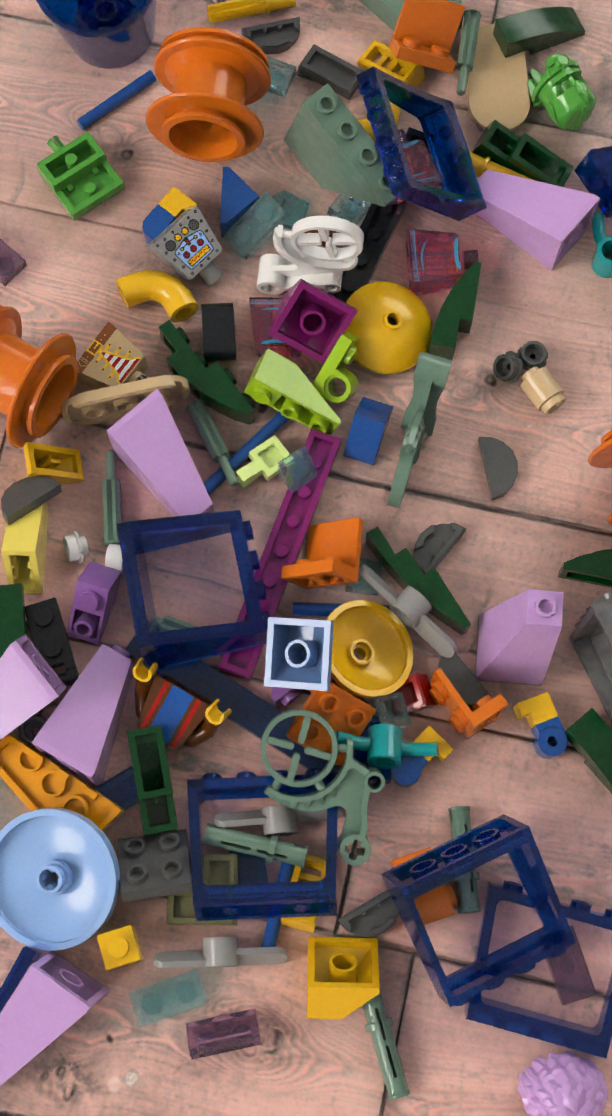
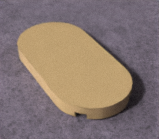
(497, 84)
(117, 400)

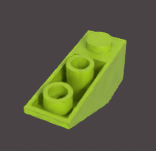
(287, 389)

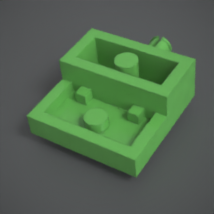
(79, 175)

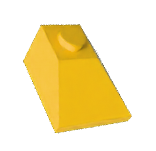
(340, 975)

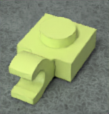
(264, 462)

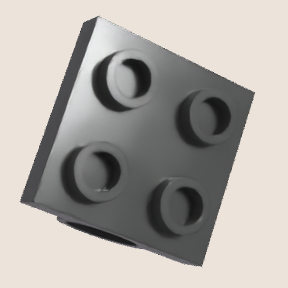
(154, 865)

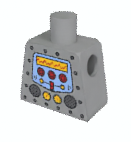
(189, 247)

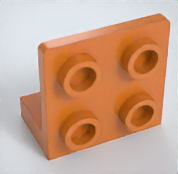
(427, 33)
(330, 555)
(341, 710)
(462, 718)

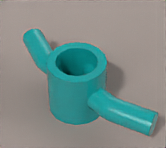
(600, 264)
(386, 747)

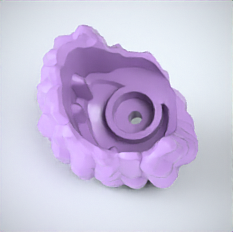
(563, 1087)

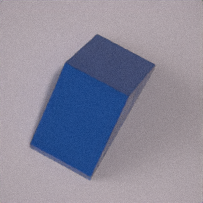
(235, 199)
(367, 430)

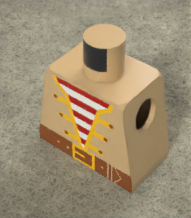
(111, 360)

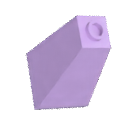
(536, 214)
(159, 458)
(519, 638)
(25, 684)
(88, 717)
(42, 1008)

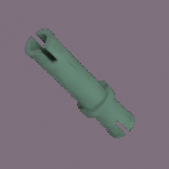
(255, 845)
(467, 883)
(385, 1047)

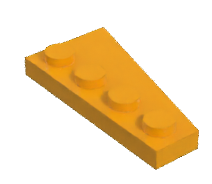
(48, 785)

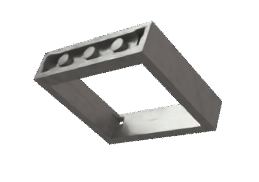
(594, 647)

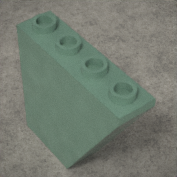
(338, 149)

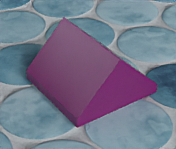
(311, 320)

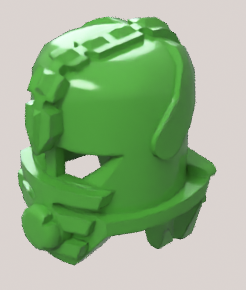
(562, 92)

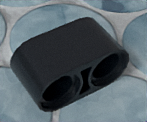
(218, 332)

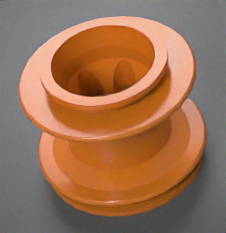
(211, 83)
(33, 379)

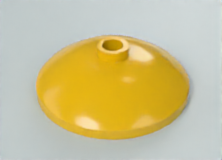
(384, 346)
(381, 644)

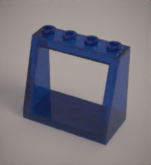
(195, 643)
(458, 857)

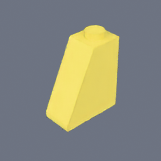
(25, 550)

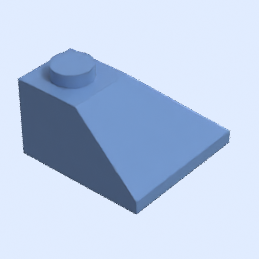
(299, 653)

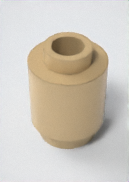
(543, 390)

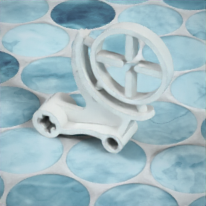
(305, 260)

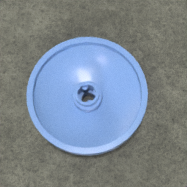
(50, 910)

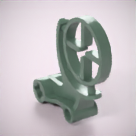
(419, 418)
(348, 788)

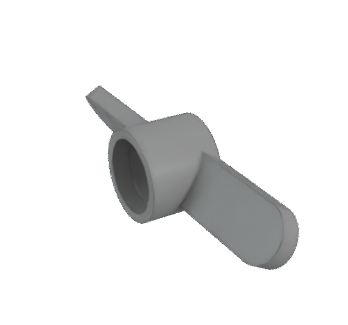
(412, 609)
(276, 819)
(221, 953)

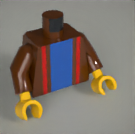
(182, 713)

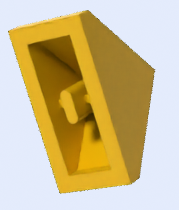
(53, 462)

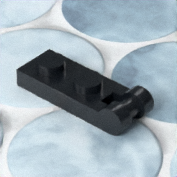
(51, 637)

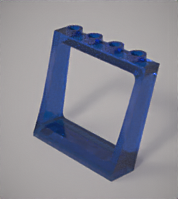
(460, 189)
(258, 899)
(527, 1022)

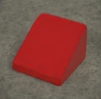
(416, 693)

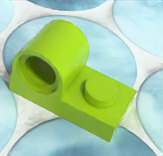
(342, 354)

